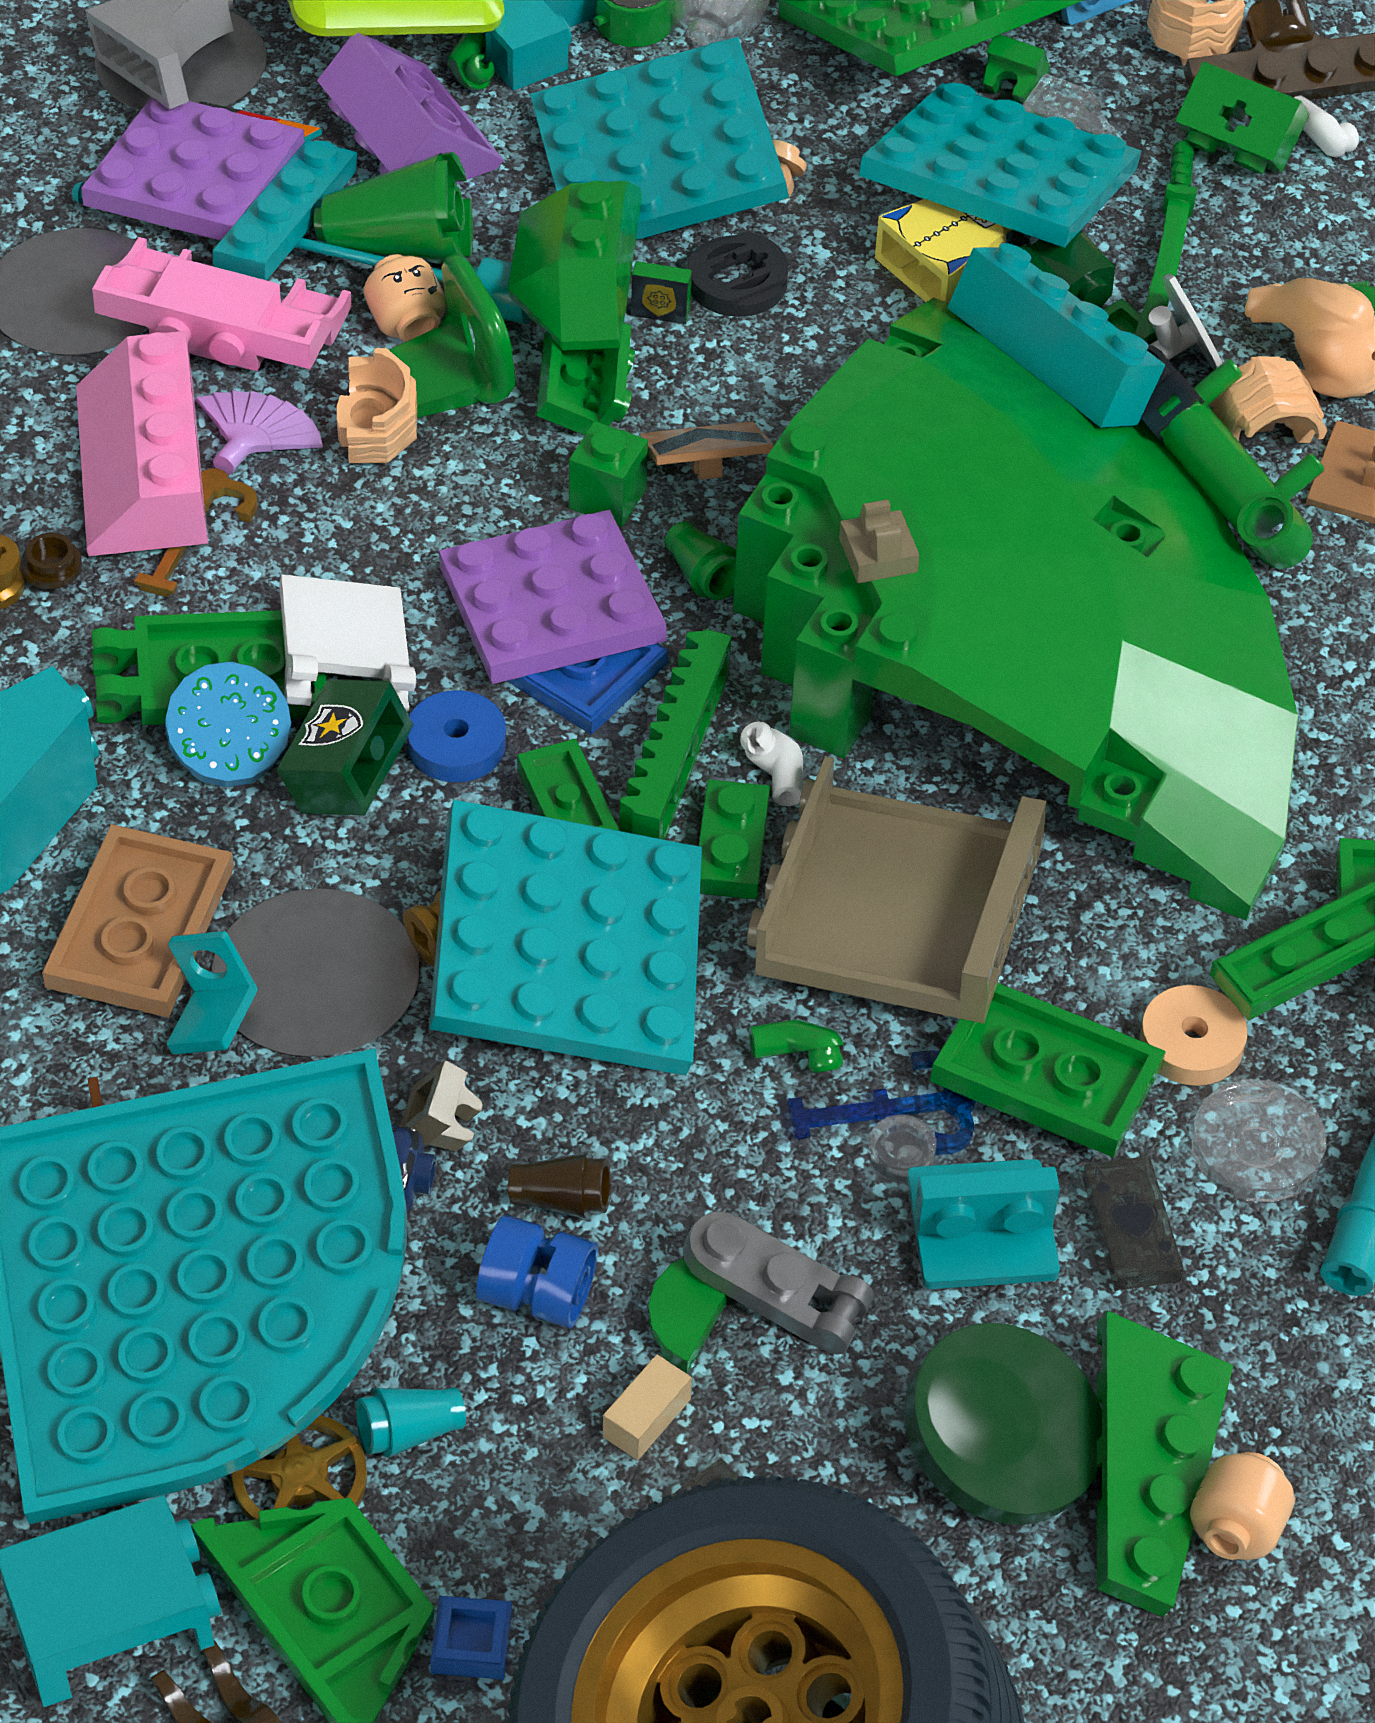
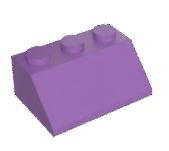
(401, 108)

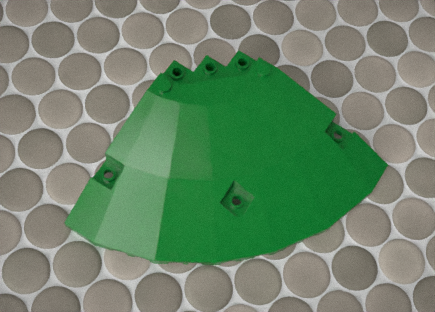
(1058, 601)

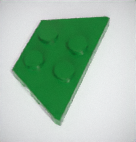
(324, 1600)

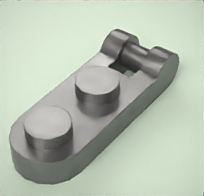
(776, 1280)

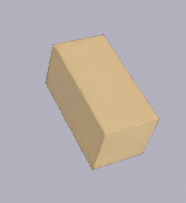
(647, 1407)

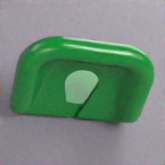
(444, 359)

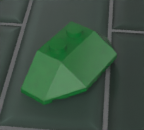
(577, 262)

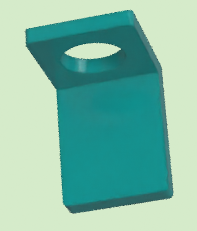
(217, 999)

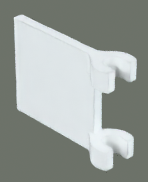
(342, 631)

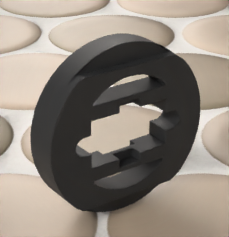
(738, 296)

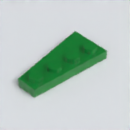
(1153, 1454)

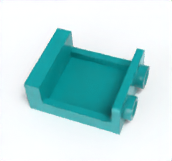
(105, 1590)

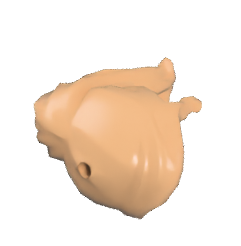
(1330, 328)

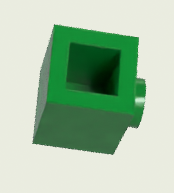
(608, 472)

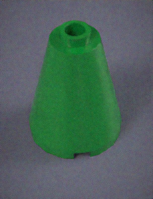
(402, 212)

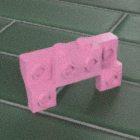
(222, 311)

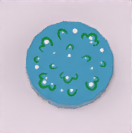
(227, 724)

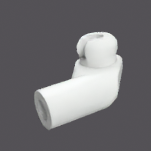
(1327, 133)
(778, 757)

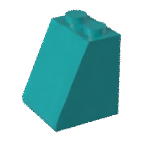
(43, 766)

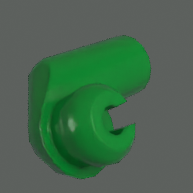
(466, 62)
(798, 1036)

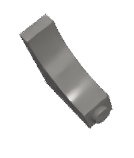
(155, 38)

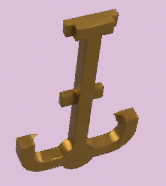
(215, 485)

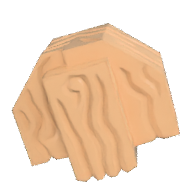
(1195, 26)
(1267, 395)
(381, 408)

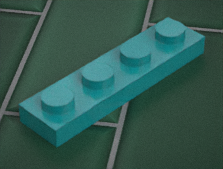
(284, 210)

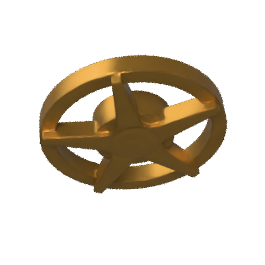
(301, 1471)

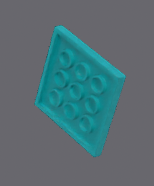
(673, 127)
(1001, 163)
(567, 938)

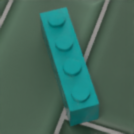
(1056, 335)

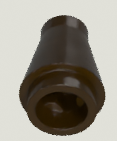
(563, 1184)

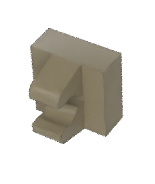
(878, 543)
(436, 1102)

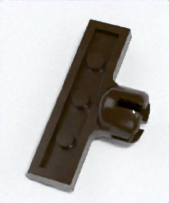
(1294, 57)

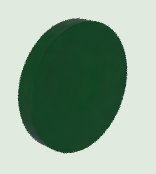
(1003, 1423)

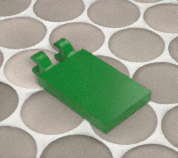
(176, 646)

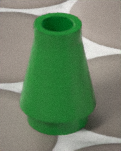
(703, 560)

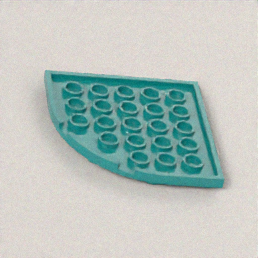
(192, 1277)

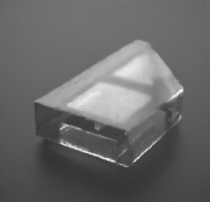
(1070, 101)

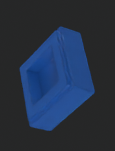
(471, 1637)

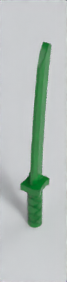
(1177, 206)

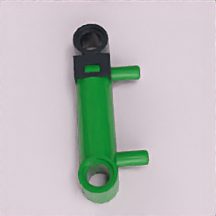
(1225, 469)

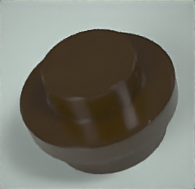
(51, 561)

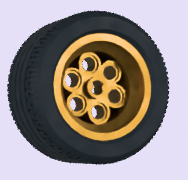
(751, 1576)

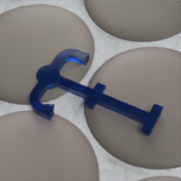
(883, 1107)

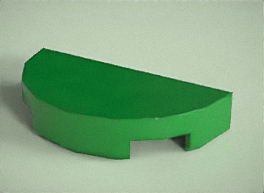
(683, 1313)

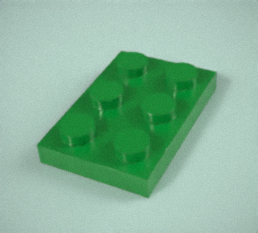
(1050, 1069)

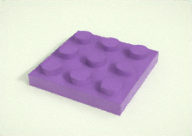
(190, 167)
(552, 596)

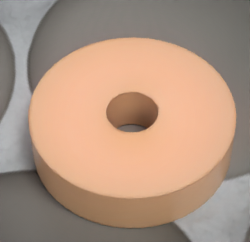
(1198, 1011)

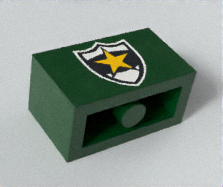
(345, 747)

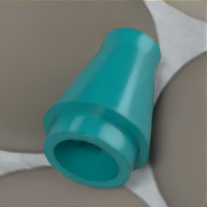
(404, 1418)

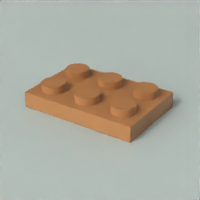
(126, 913)

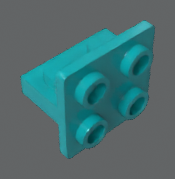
(985, 1223)

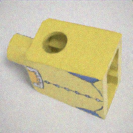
(931, 244)

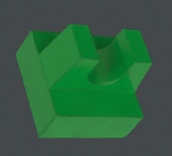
(1017, 61)

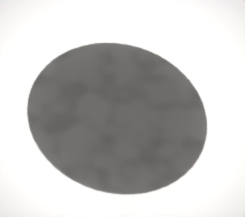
(214, 74)
(50, 293)
(325, 971)

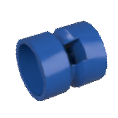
(513, 1266)

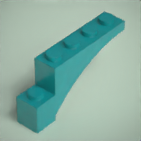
(534, 38)

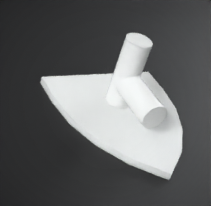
(1176, 339)

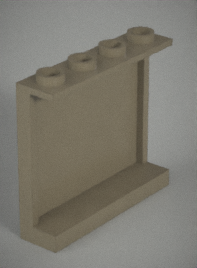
(896, 899)

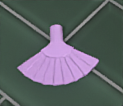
(257, 424)

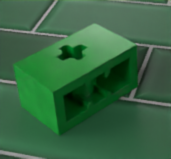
(1222, 95)

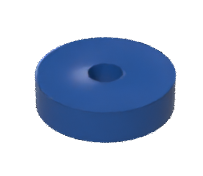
(462, 757)

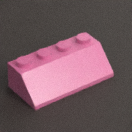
(141, 448)

